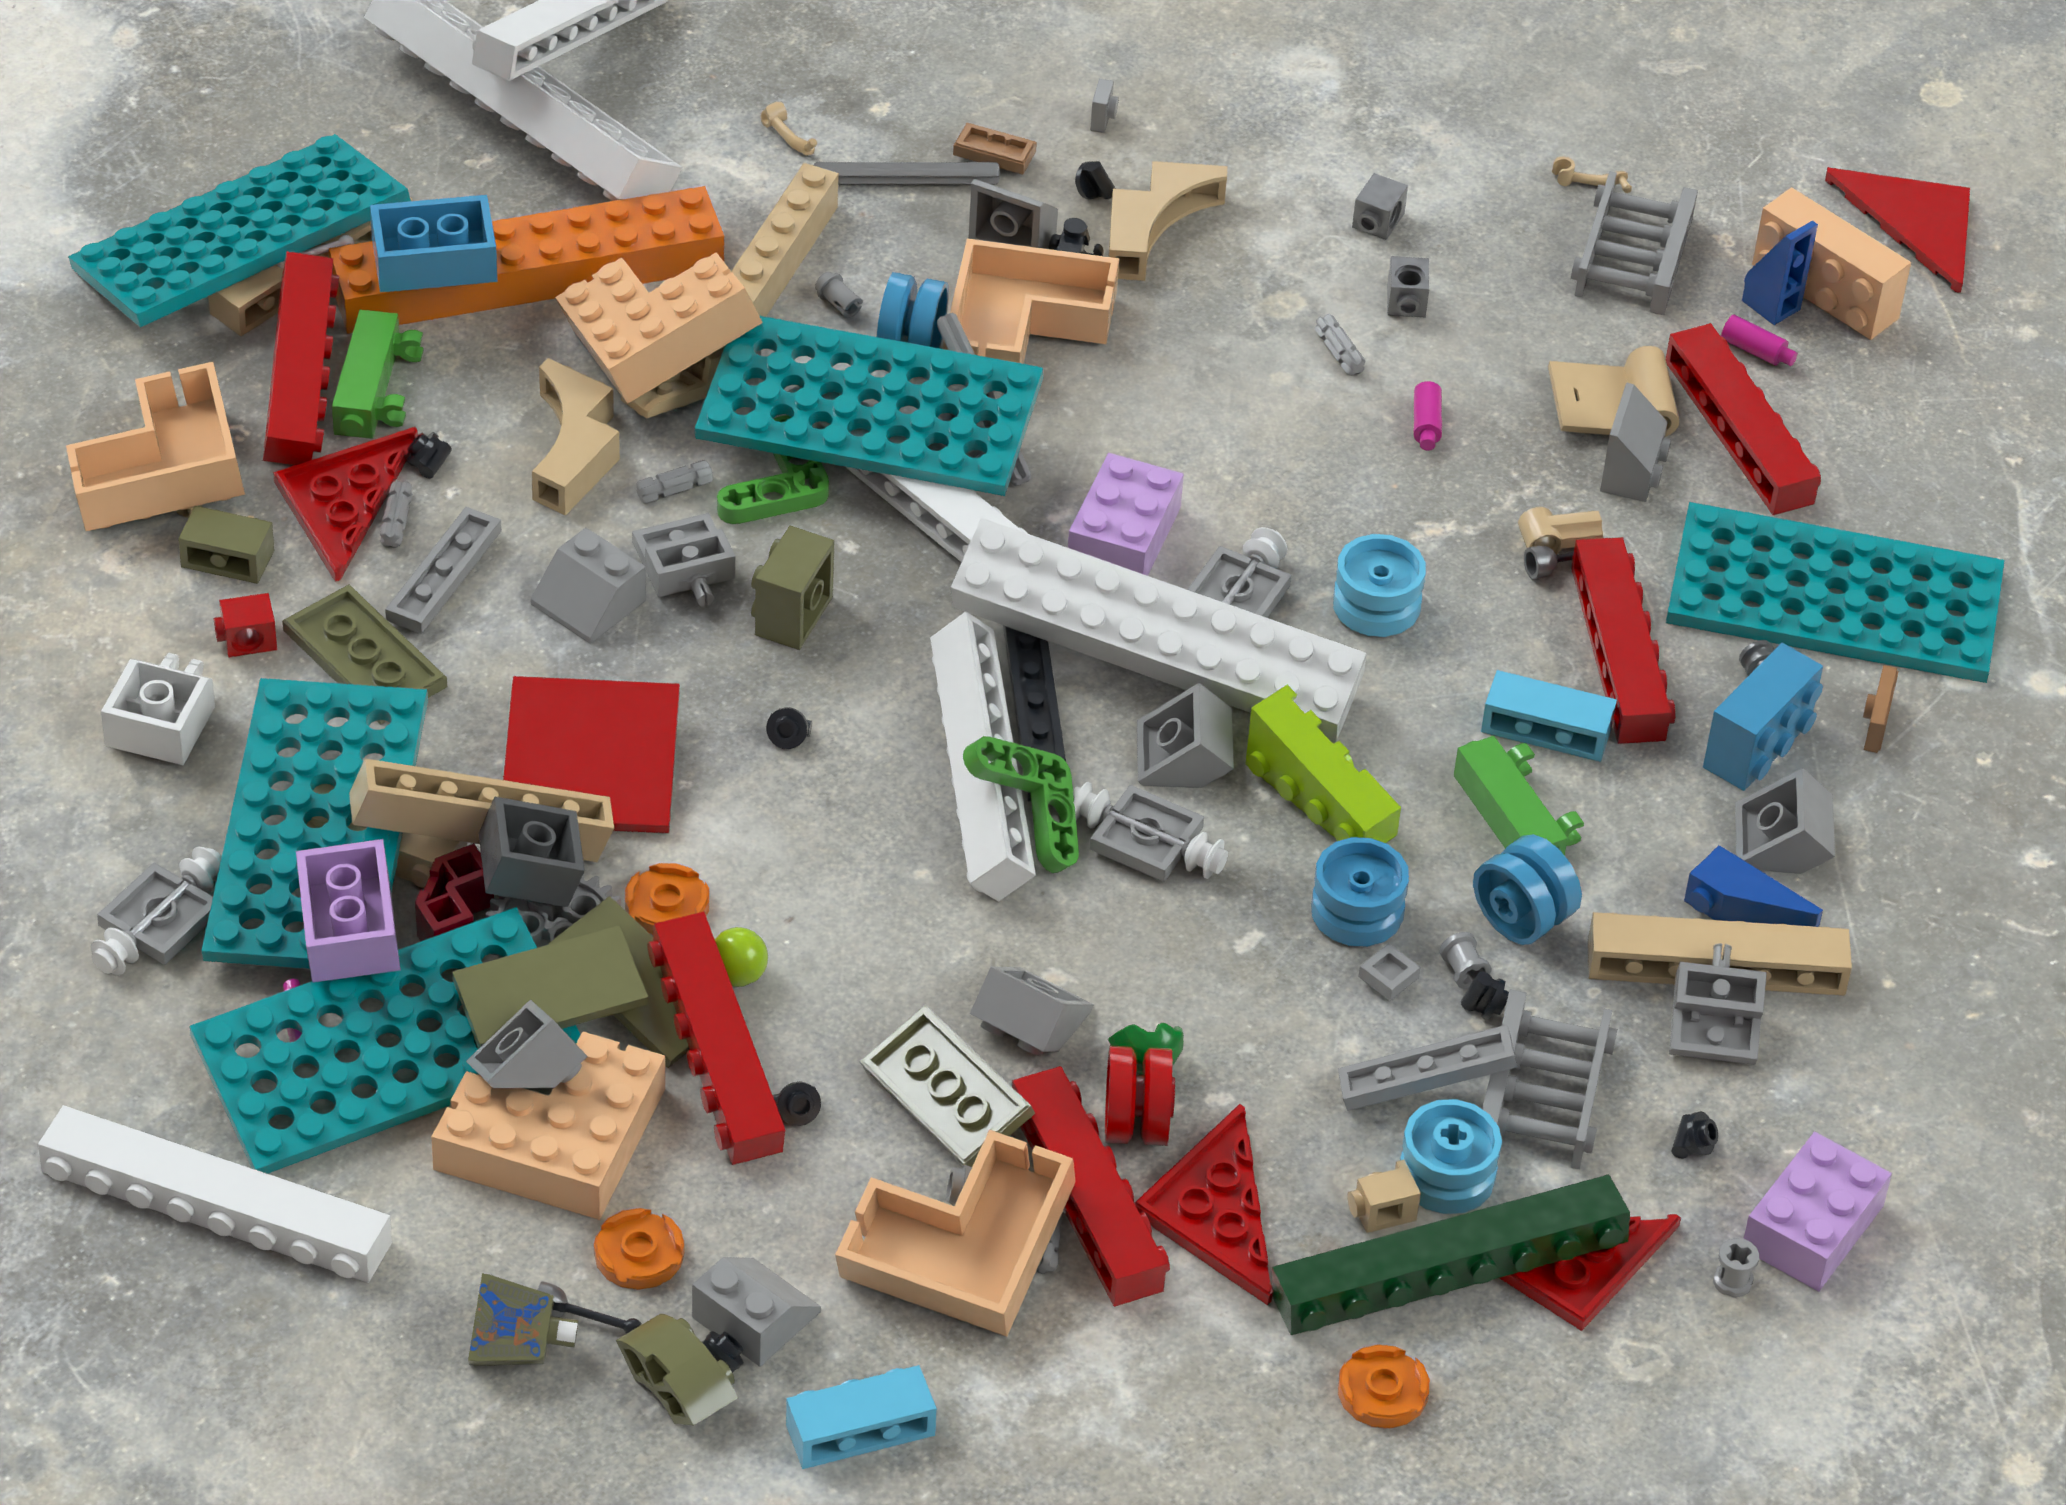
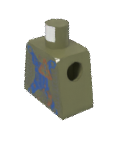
(515, 1325)

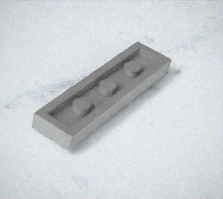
(443, 570)
(1427, 1067)

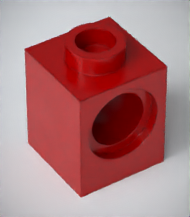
(246, 625)

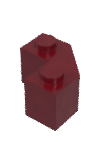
(451, 893)

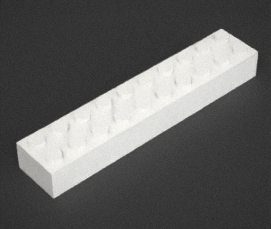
(532, 102)
(1152, 625)

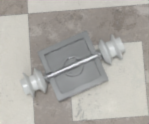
(1247, 579)
(1148, 832)
(157, 913)

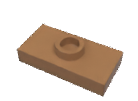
(989, 145)
(1878, 708)

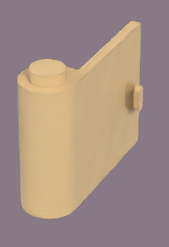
(1601, 389)

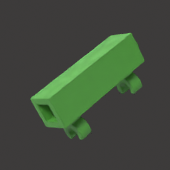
(366, 375)
(1505, 798)

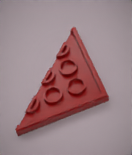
(1914, 212)
(342, 494)
(1214, 1207)
(1586, 1284)

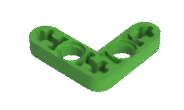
(789, 484)
(1054, 840)

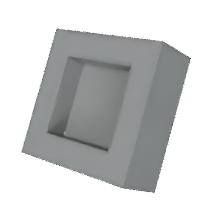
(1103, 105)
(1389, 972)

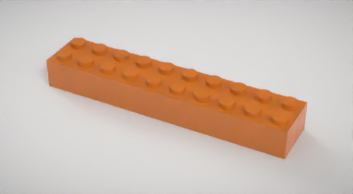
(547, 254)

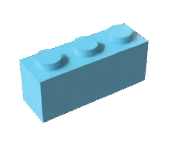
(1548, 715)
(860, 1416)

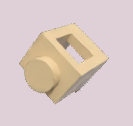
(1385, 1198)

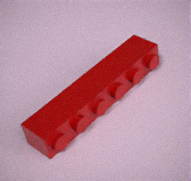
(299, 358)
(1743, 419)
(1622, 640)
(717, 1038)
(1101, 1202)

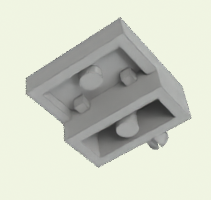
(685, 556)
(1717, 1010)

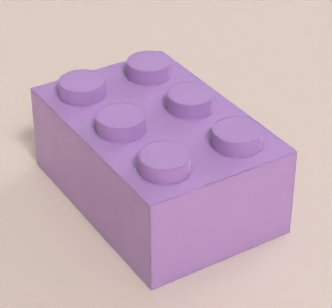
(1127, 513)
(347, 910)
(1817, 1210)

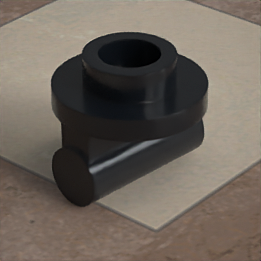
(1093, 181)
(428, 453)
(788, 728)
(1485, 996)
(798, 1103)
(1695, 1135)
(725, 1348)

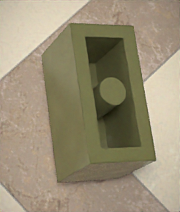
(226, 544)

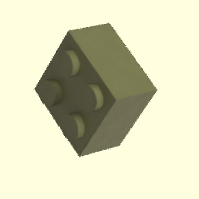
(793, 587)

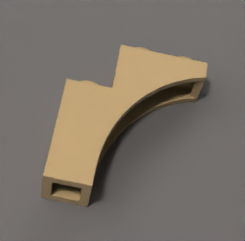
(1143, 216)
(585, 441)

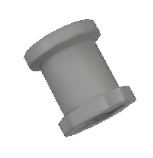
(1465, 960)
(1737, 1261)

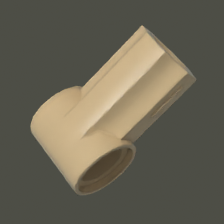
(1559, 531)

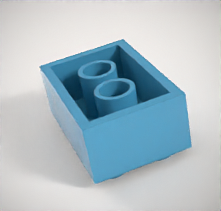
(433, 243)
(1763, 717)

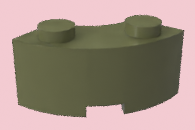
(678, 1369)

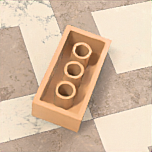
(1848, 269)

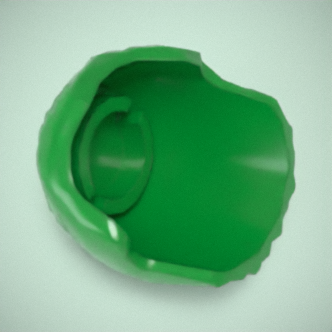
(1141, 1041)

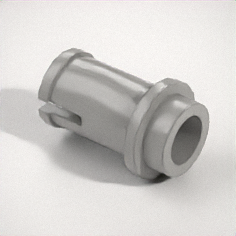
(831, 288)

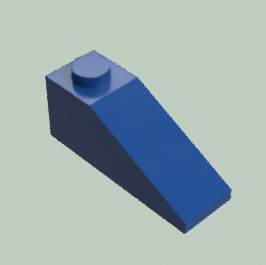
(1779, 279)
(1737, 891)

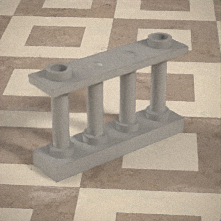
(1663, 261)
(1506, 1087)

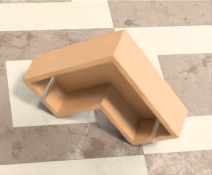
(1026, 290)
(656, 334)
(168, 465)
(560, 1145)
(964, 1257)

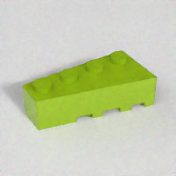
(1315, 773)

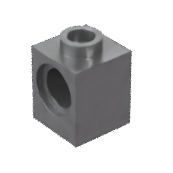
(1380, 206)
(1408, 286)

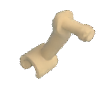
(774, 116)
(1565, 167)

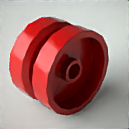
(1142, 1096)

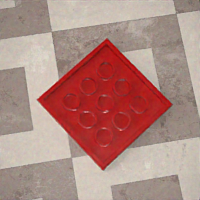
(598, 741)

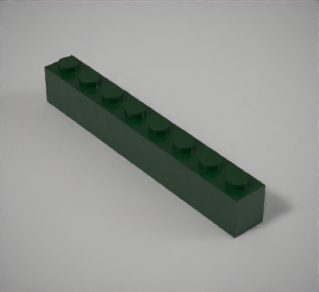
(1450, 1254)

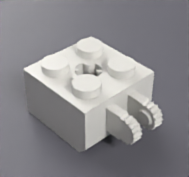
(158, 709)

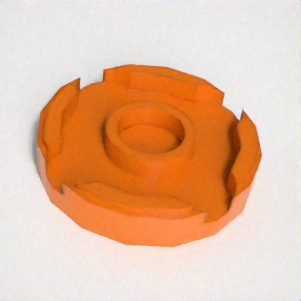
(665, 894)
(639, 1249)
(1383, 1386)

